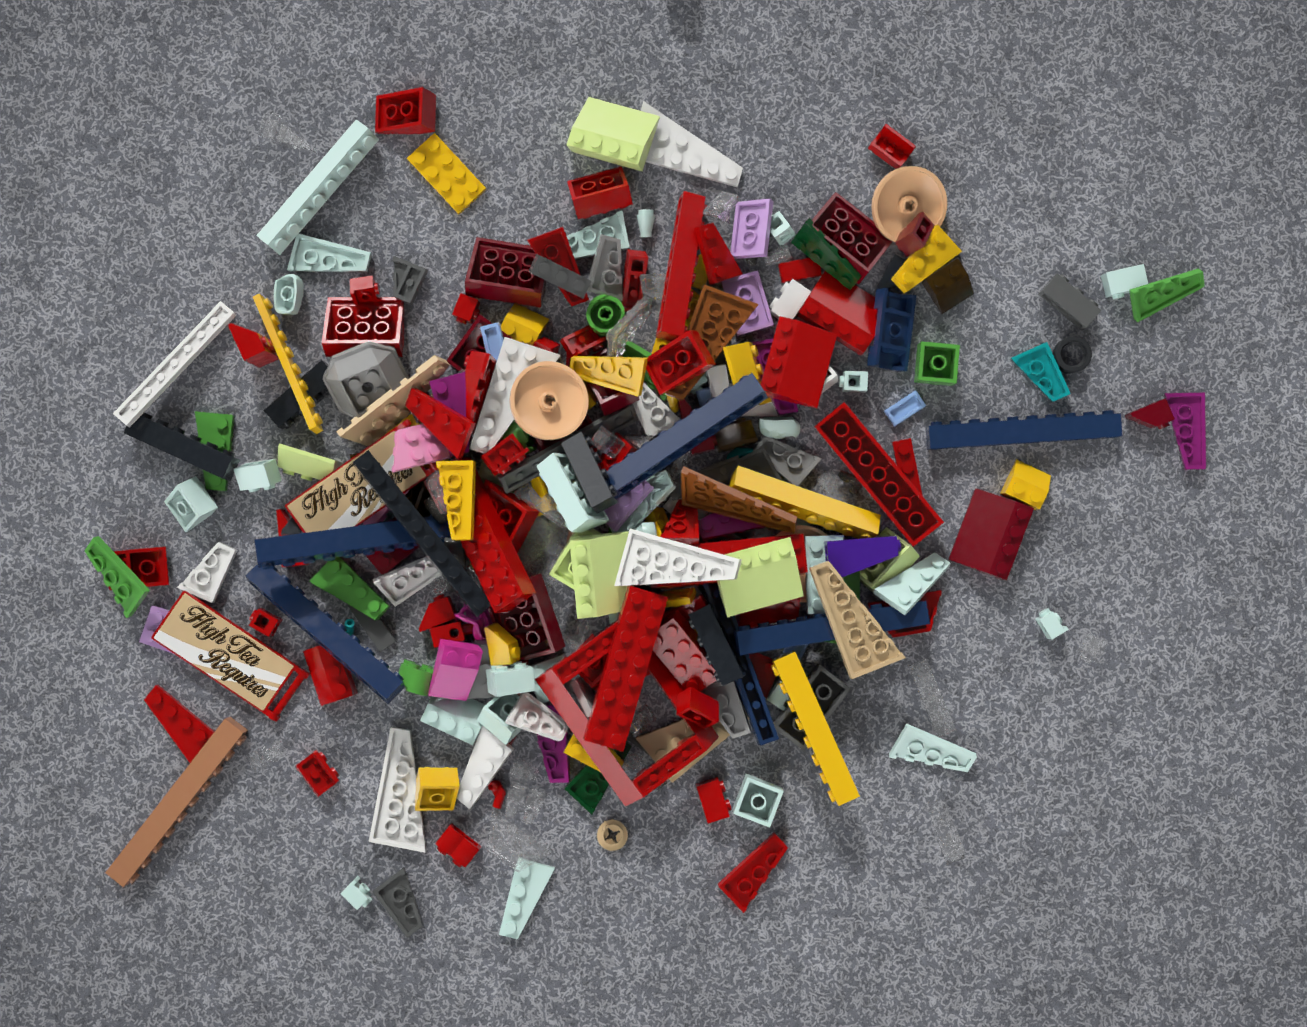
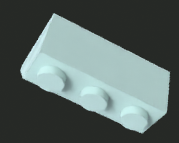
(454, 717)

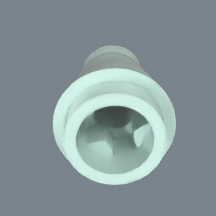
(645, 221)

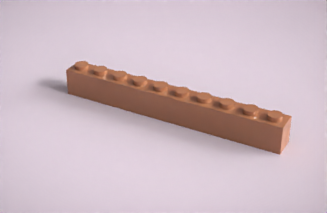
(177, 801)

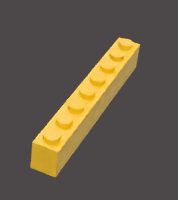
(807, 504)
(815, 727)

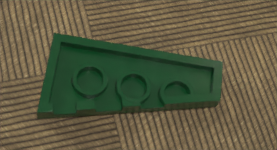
(819, 251)
(590, 785)

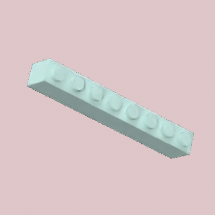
(318, 187)

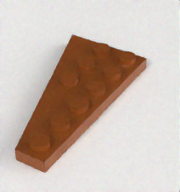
(717, 321)
(718, 498)

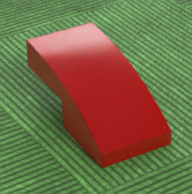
(799, 270)

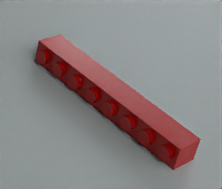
(680, 267)

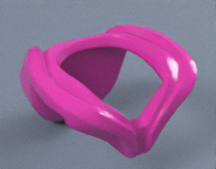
(478, 625)

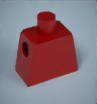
(443, 632)

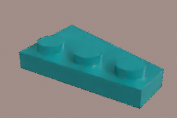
(1043, 371)

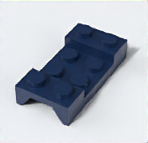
(892, 331)

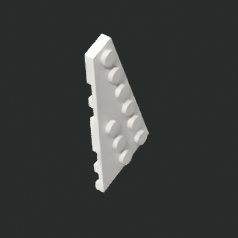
(684, 152)
(496, 410)
(661, 561)
(395, 817)

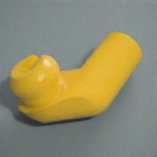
(673, 404)

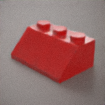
(600, 193)
(253, 346)
(329, 676)

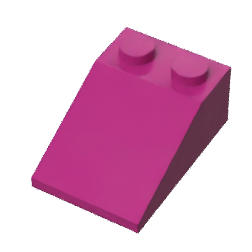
(455, 669)

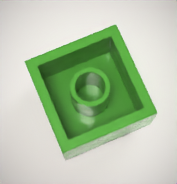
(936, 363)

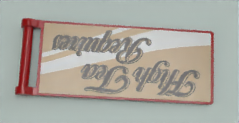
(345, 497)
(228, 654)

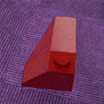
(478, 377)

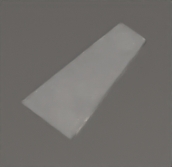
(627, 327)
(540, 544)

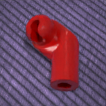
(499, 792)

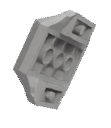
(358, 365)

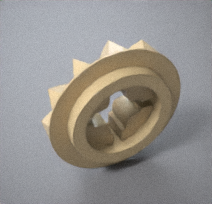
(609, 843)

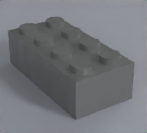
(829, 694)

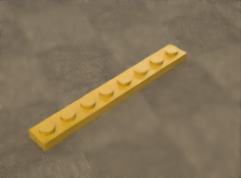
(291, 369)

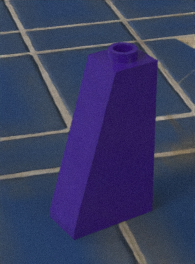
(858, 554)

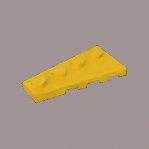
(922, 263)
(616, 373)
(459, 496)

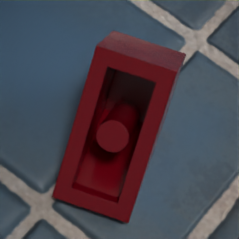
(915, 234)
(1153, 415)

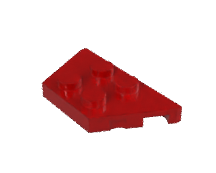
(932, 601)

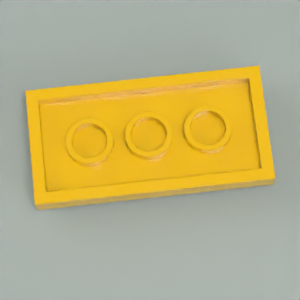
(446, 173)

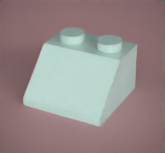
(190, 503)
(495, 714)

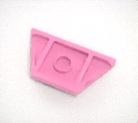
(416, 447)

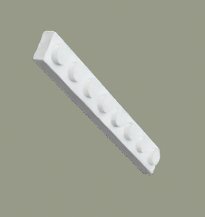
(174, 364)

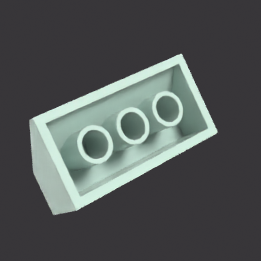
(568, 494)

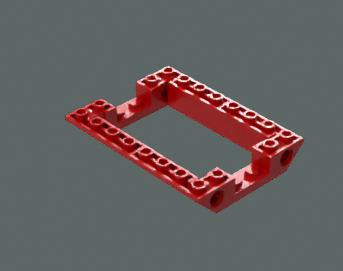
(647, 779)

